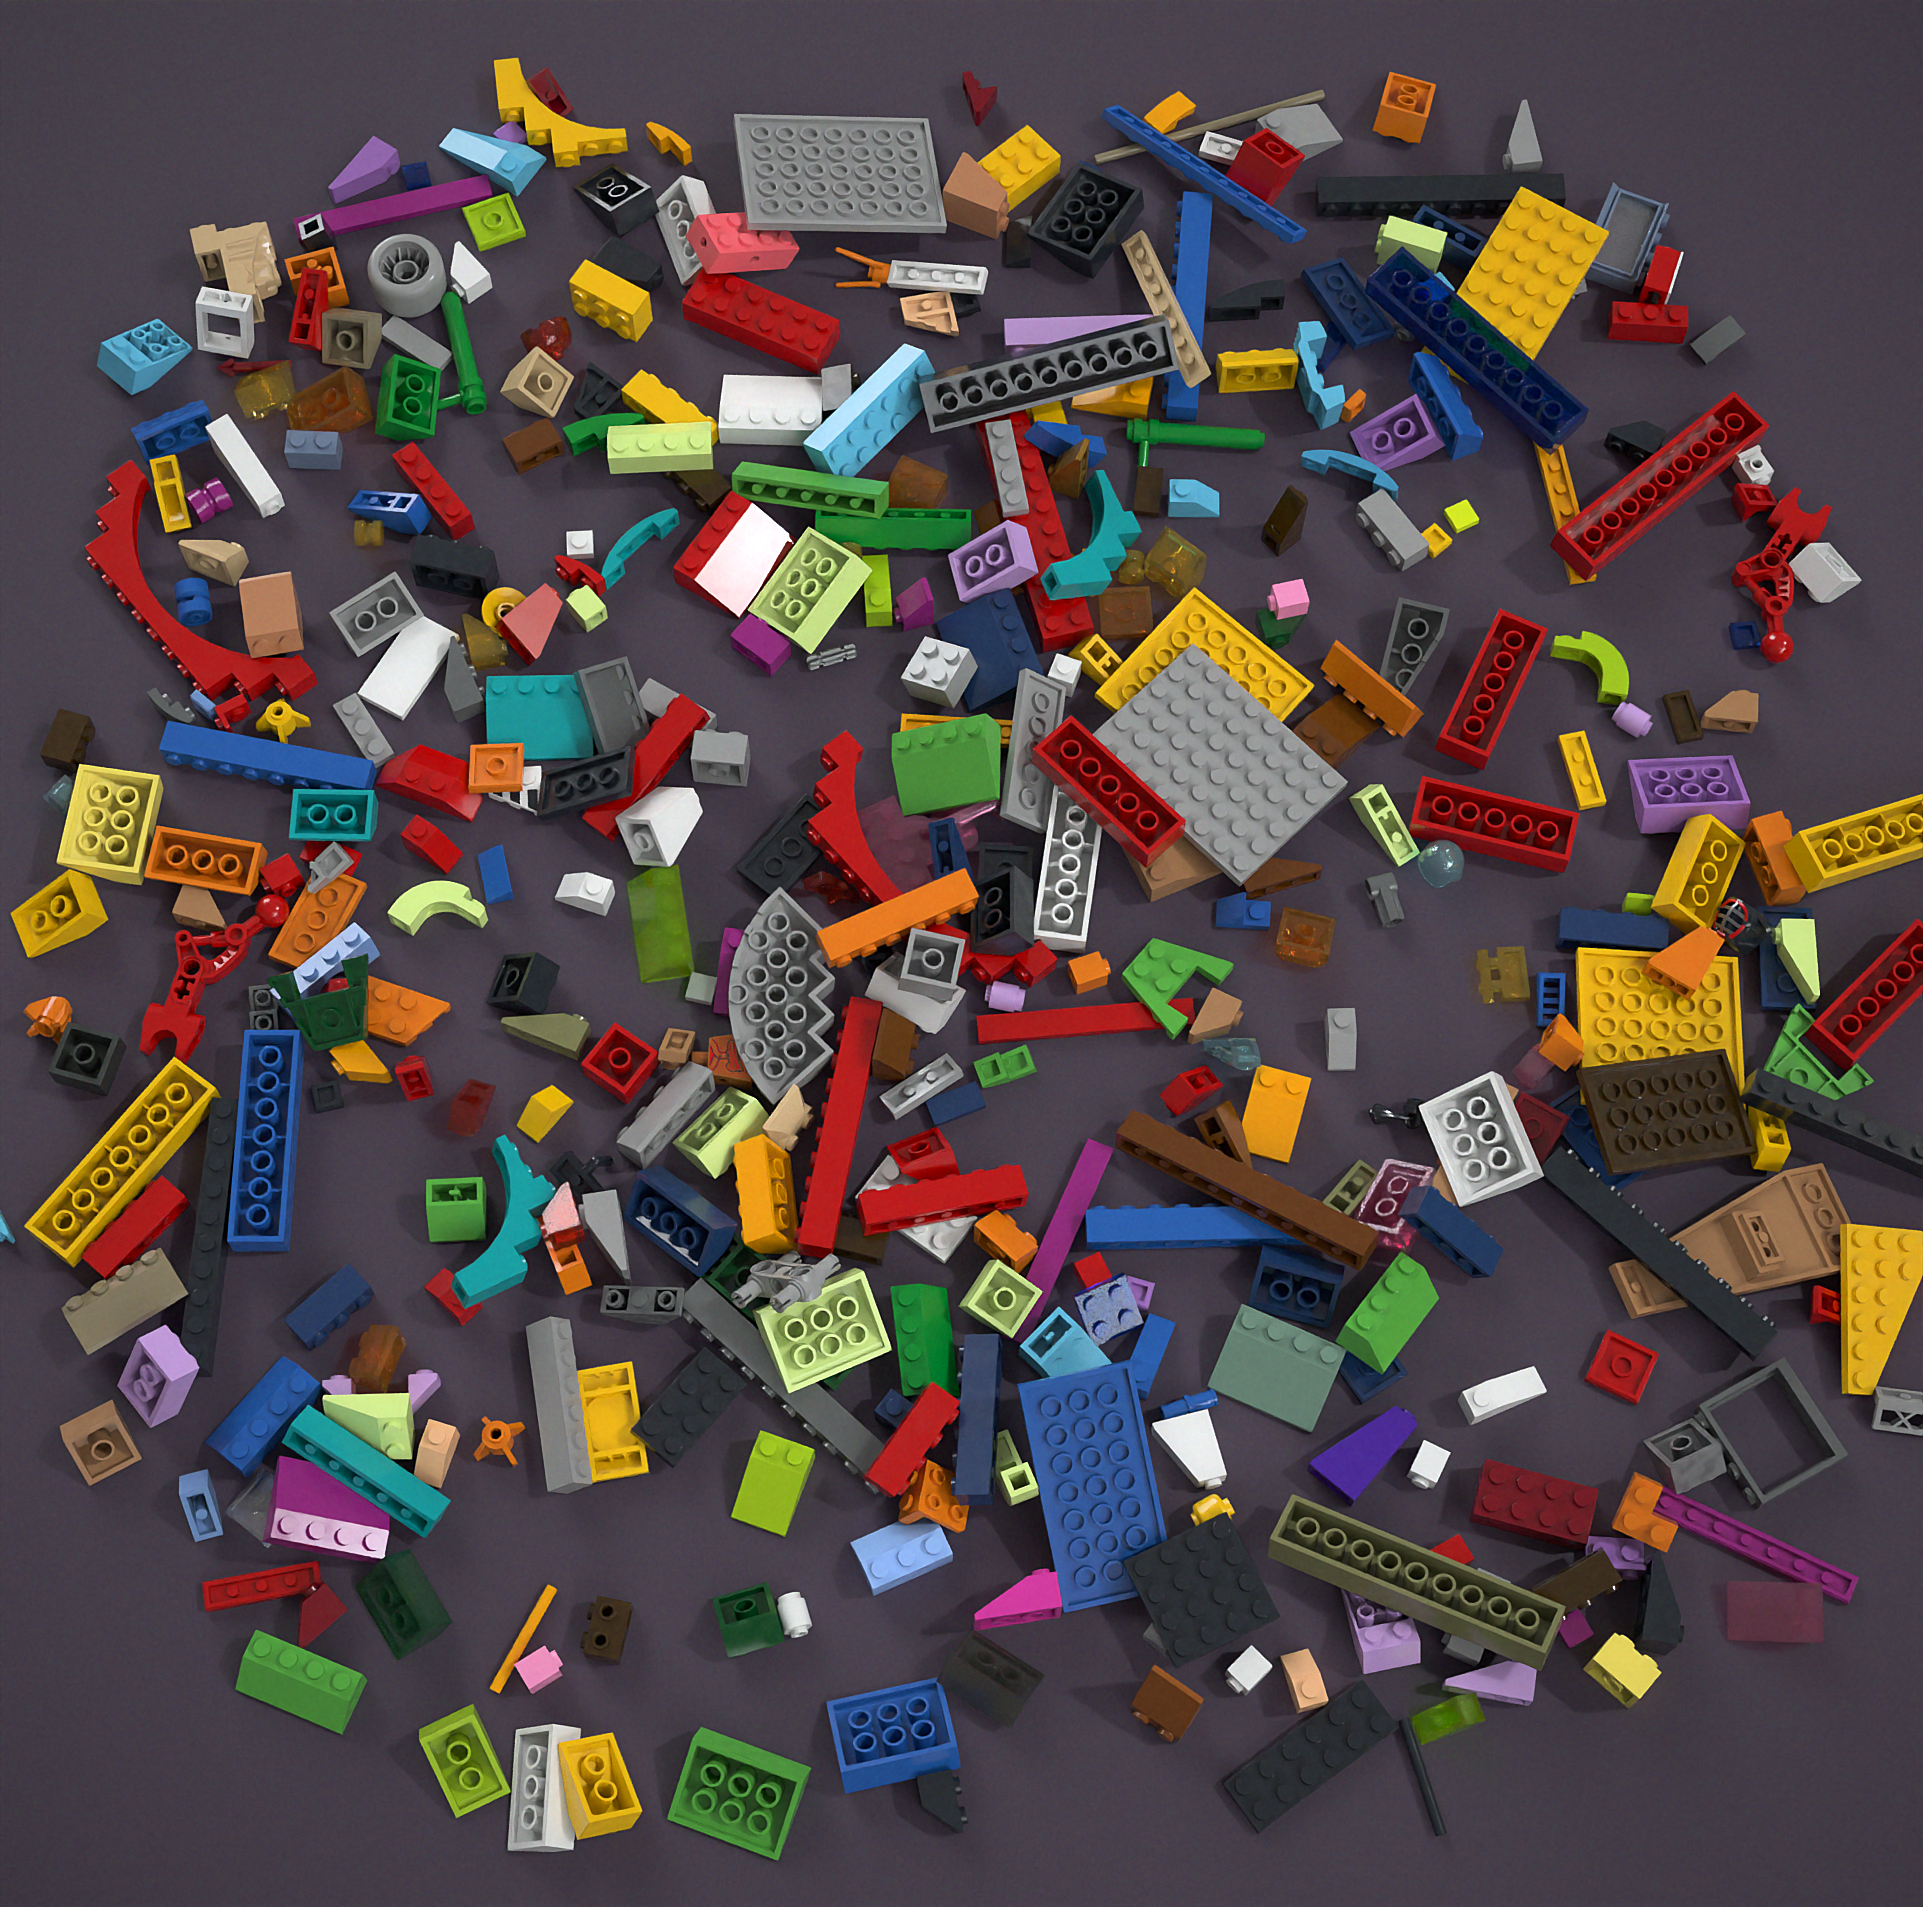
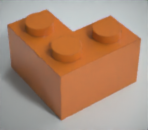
(321, 260)
(1636, 1514)

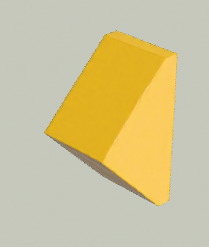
(543, 1112)

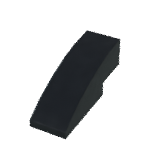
(1249, 301)

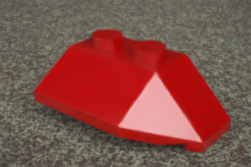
(432, 781)

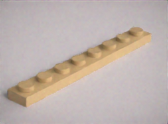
(1163, 301)

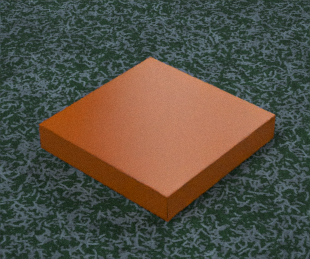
(496, 768)

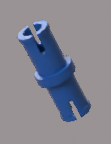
(1189, 1404)

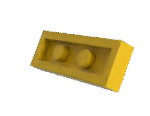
(1581, 770)

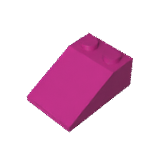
(1028, 1601)

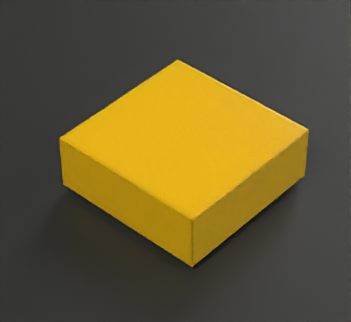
(1437, 539)

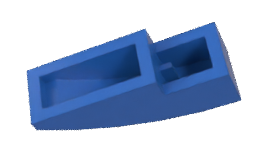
(1059, 437)

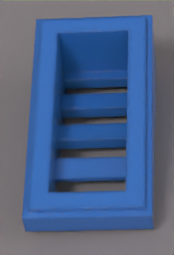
(1558, 978)

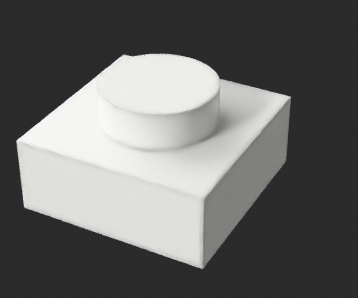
(580, 544)

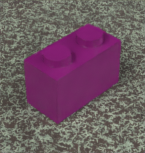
(761, 644)

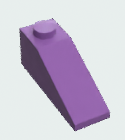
(367, 169)

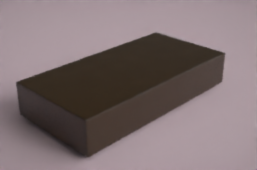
(1148, 491)
(1682, 717)

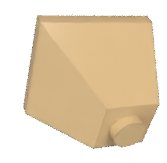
(537, 384)
(215, 559)

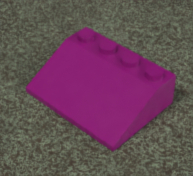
(323, 1515)

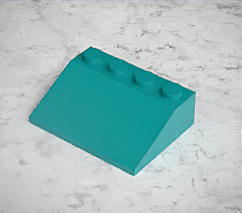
(540, 713)

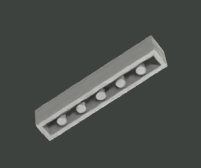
(558, 1405)

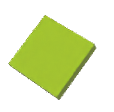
(494, 222)

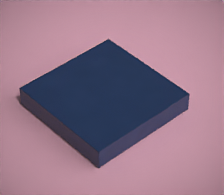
(1365, 1380)

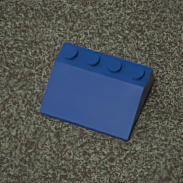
(893, 1735)

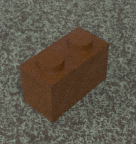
(533, 445)

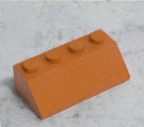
(1370, 689)
(205, 860)

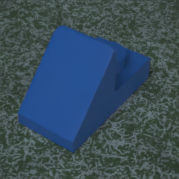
(1242, 913)

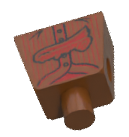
(724, 1063)

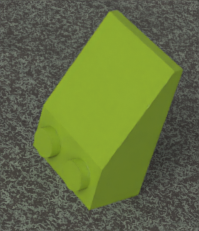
(773, 1483)
(464, 1760)

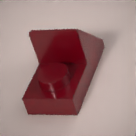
(549, 92)
(979, 100)

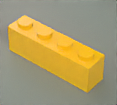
(659, 404)

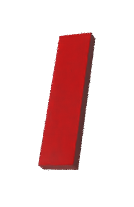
(260, 1586)

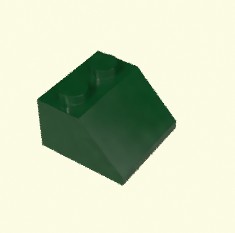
(748, 1620)

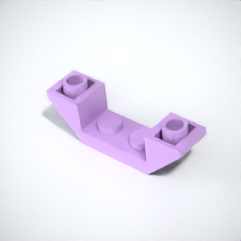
(420, 1386)

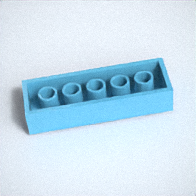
(870, 415)

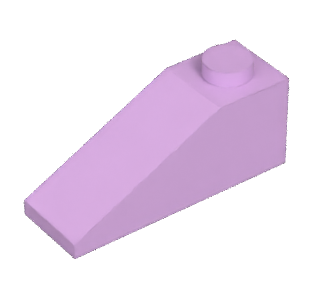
(1502, 1682)

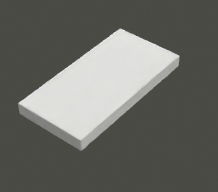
(407, 667)

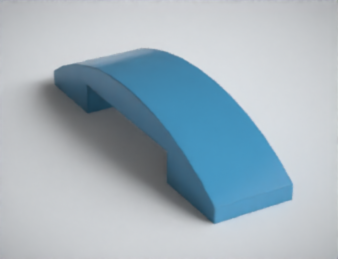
(1322, 459)

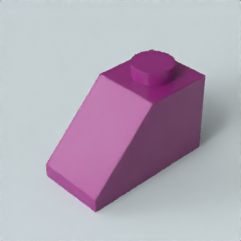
(915, 606)

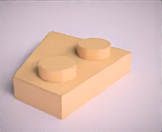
(930, 312)

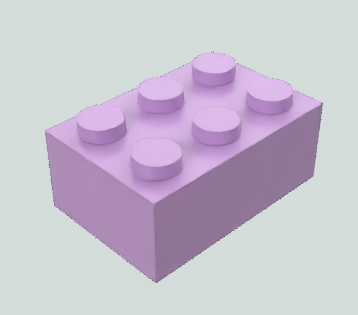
(993, 562)
(158, 1376)

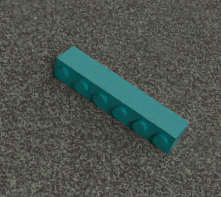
(366, 1471)

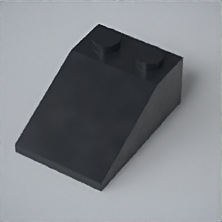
(618, 199)
(1657, 1614)

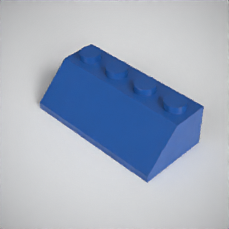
(1453, 419)
(265, 1416)

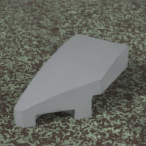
(328, 866)

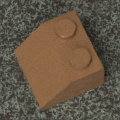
(100, 1442)

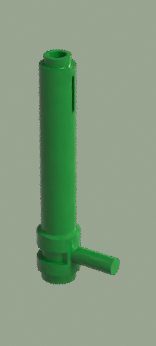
(470, 386)
(1154, 431)

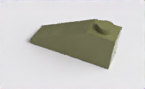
(552, 1031)
(1352, 1189)

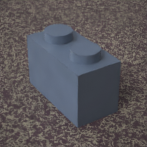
(313, 449)

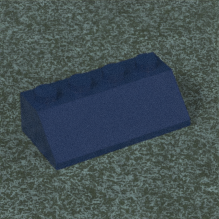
(678, 1219)

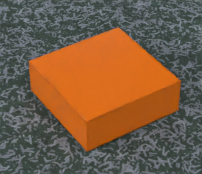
(1353, 406)

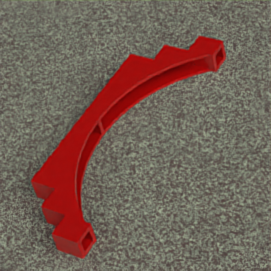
(208, 665)
(843, 843)

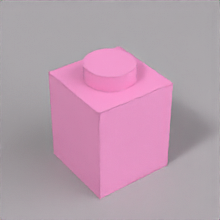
(1288, 599)
(539, 1669)

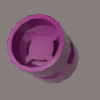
(209, 500)

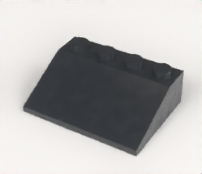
(1087, 219)

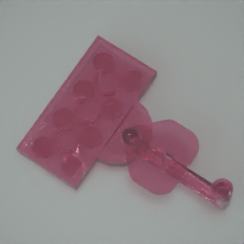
(897, 839)

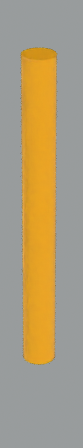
(523, 1639)

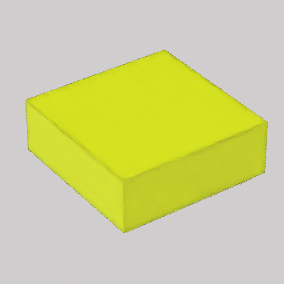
(1461, 516)

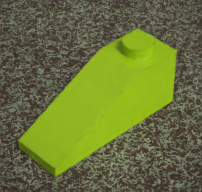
(877, 592)

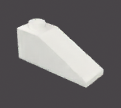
(1500, 1394)

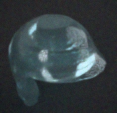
(1441, 863)

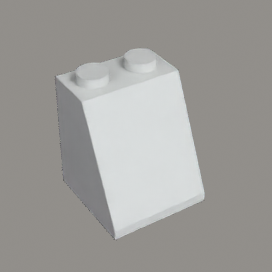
(659, 825)

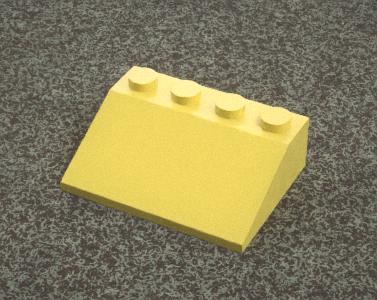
(111, 823)

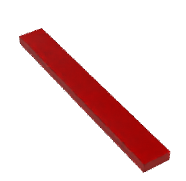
(1074, 1022)

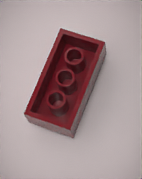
(1533, 1505)

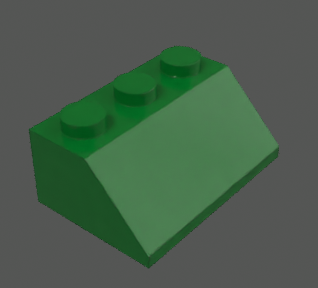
(407, 399)

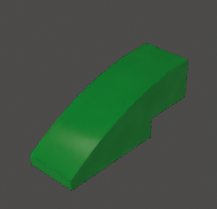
(594, 430)

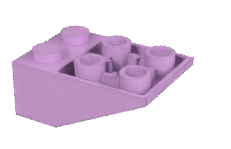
(1380, 1634)

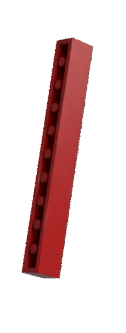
(840, 1128)

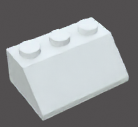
(925, 1011)

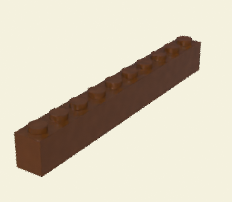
(1247, 1189)

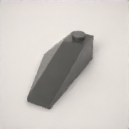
(1411, 641)

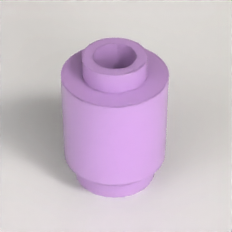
(1632, 719)
(1005, 996)

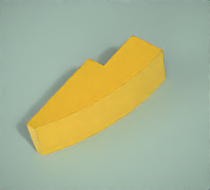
(170, 493)

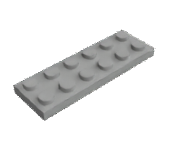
(1036, 715)

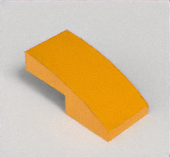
(1169, 112)
(667, 140)

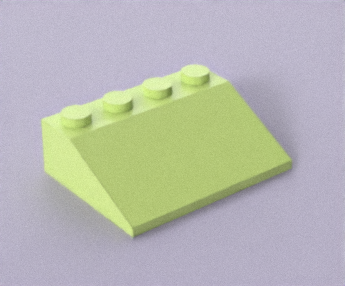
(810, 589)
(825, 1333)

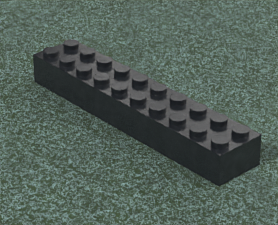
(1048, 373)

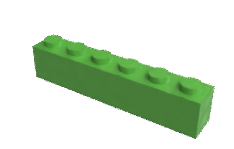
(811, 489)

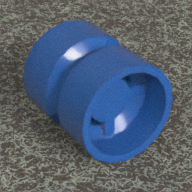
(193, 602)

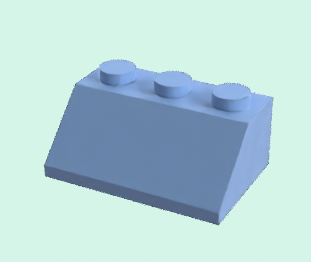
(901, 1553)

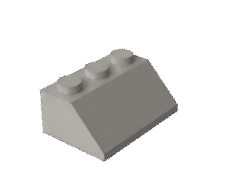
(375, 614)

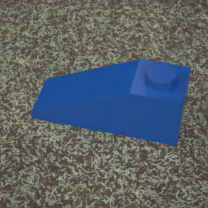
(398, 511)
(1150, 1352)

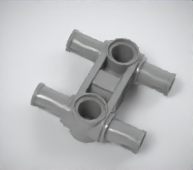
(785, 1281)

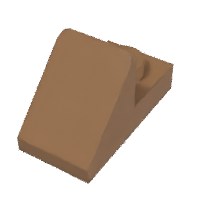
(676, 1048)

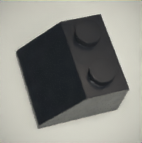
(524, 983)

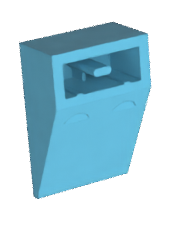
(141, 355)
(1061, 1347)

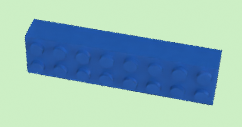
(266, 1140)

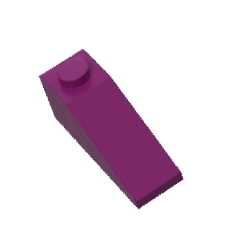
(730, 943)

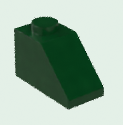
(1276, 632)

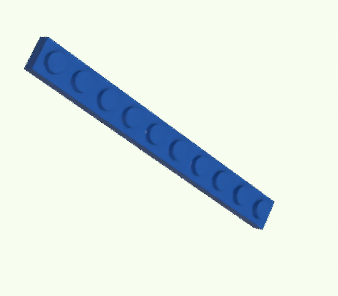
(1204, 174)

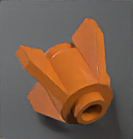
(49, 1016)
(503, 1443)

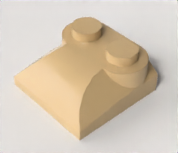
(788, 1120)

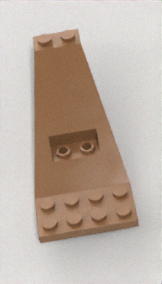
(1755, 1243)

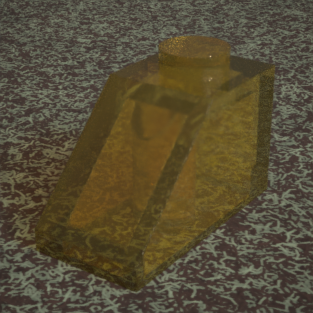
(484, 644)

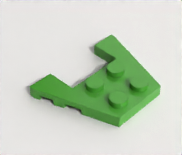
(1161, 973)
(1795, 1063)

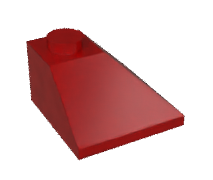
(924, 1155)

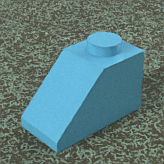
(1192, 499)

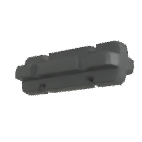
(831, 656)

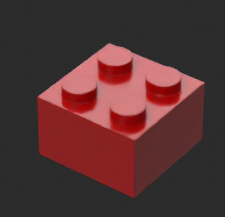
(620, 1063)

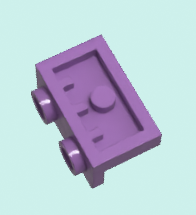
(1624, 1553)

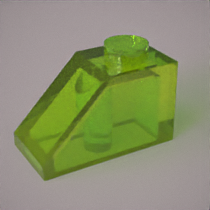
(1448, 1718)

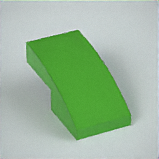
(1006, 1067)

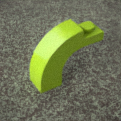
(1602, 659)

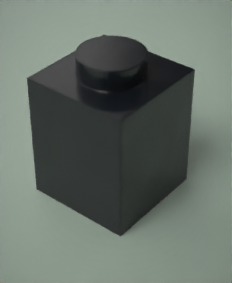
(317, 234)

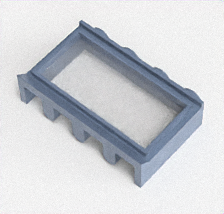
(1633, 232)

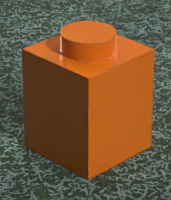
(1088, 972)

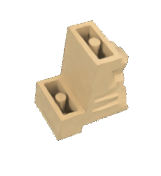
(243, 257)

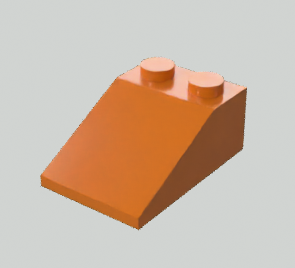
(1404, 108)

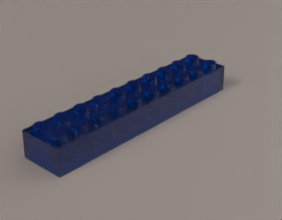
(1476, 350)

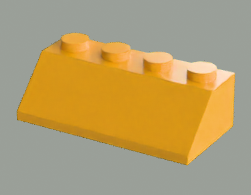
(766, 1196)

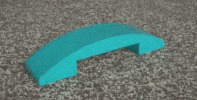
(659, 524)

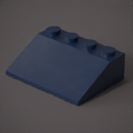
(998, 644)

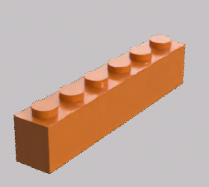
(896, 917)

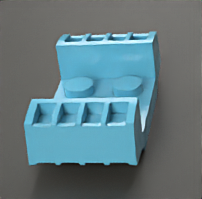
(1320, 402)

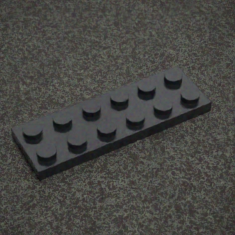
(1310, 1756)

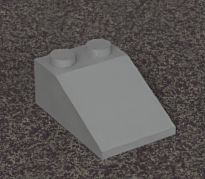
(1303, 128)
(604, 1220)

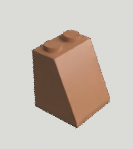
(975, 199)
(271, 614)

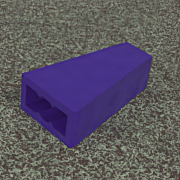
(1361, 1456)

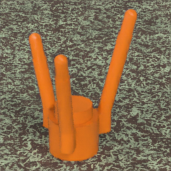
(878, 271)

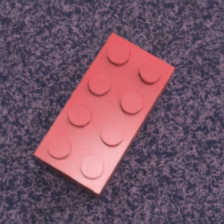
(727, 245)

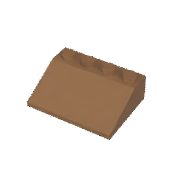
(1173, 870)

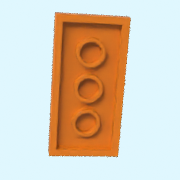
(317, 920)

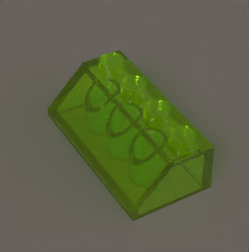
(660, 925)

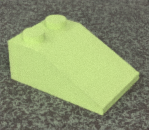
(377, 1420)

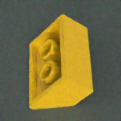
(1256, 370)

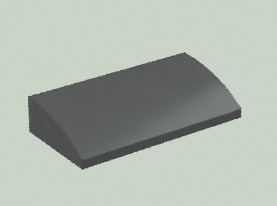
(612, 705)

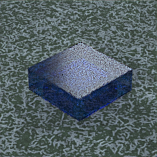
(416, 176)
(1744, 635)

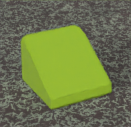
(1638, 904)

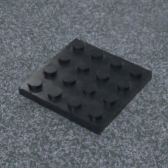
(1201, 1590)

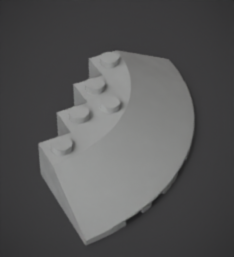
(778, 998)

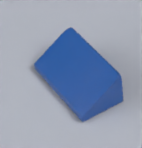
(495, 875)

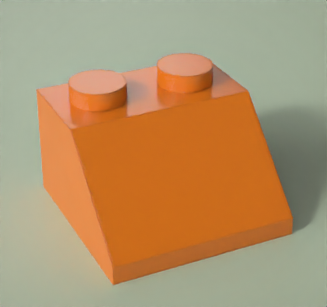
(1004, 1241)

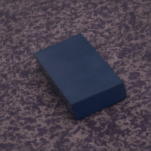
(955, 1104)

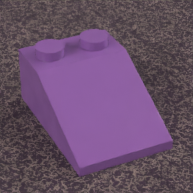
(1398, 435)

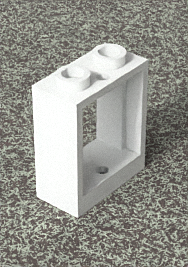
(238, 306)

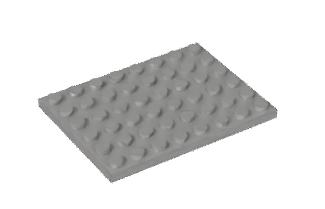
(838, 174)
(1220, 763)

